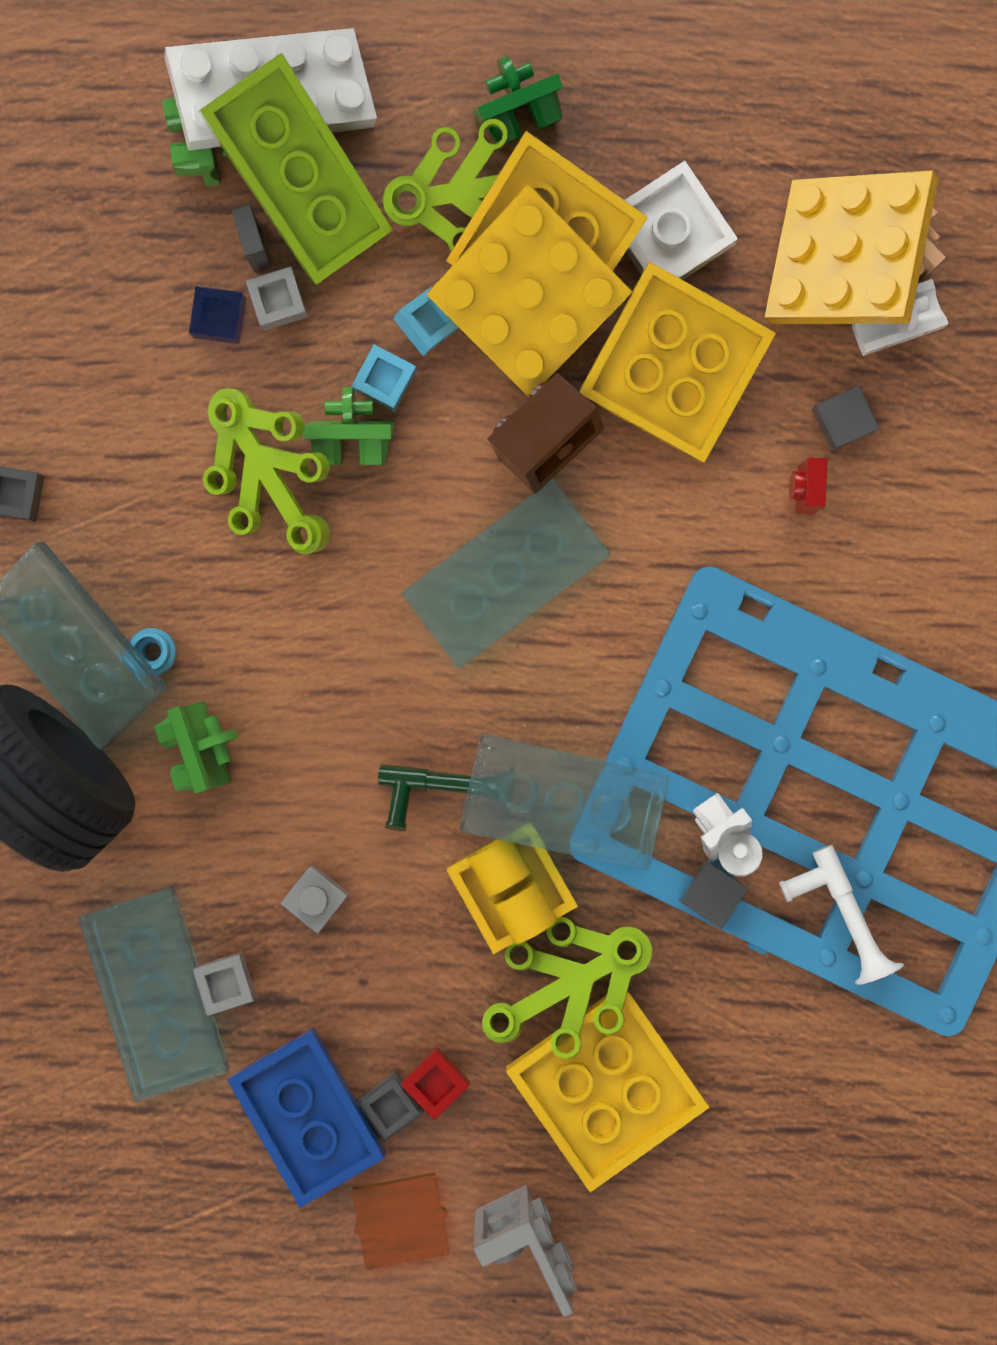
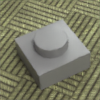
(276, 298)
(314, 898)
(224, 983)

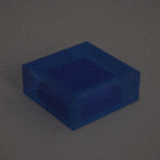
(217, 315)

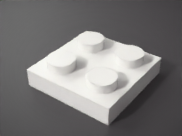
(681, 226)

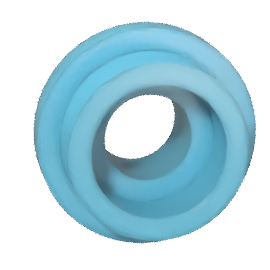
(149, 636)

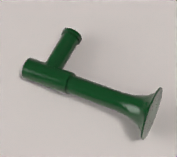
(408, 778)

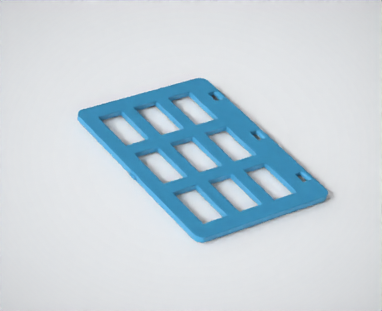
(844, 663)

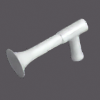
(831, 873)

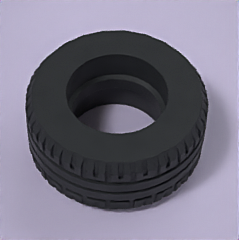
(56, 787)

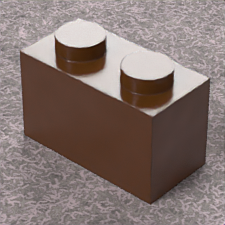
(546, 432)

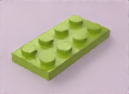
(296, 169)

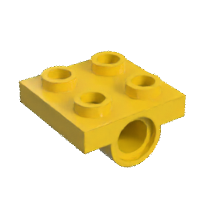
(511, 891)

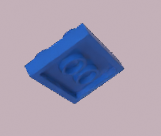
(307, 1117)

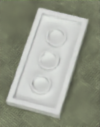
(323, 61)

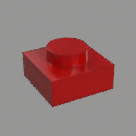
(809, 485)
(435, 1083)

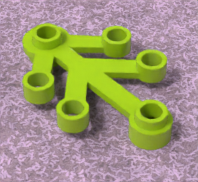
(462, 190)
(262, 467)
(574, 981)

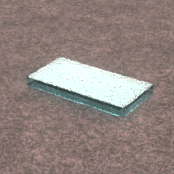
(506, 574)
(74, 646)
(564, 802)
(152, 994)

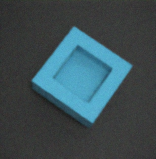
(424, 323)
(384, 378)

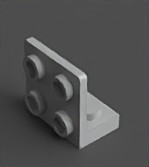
(520, 1221)

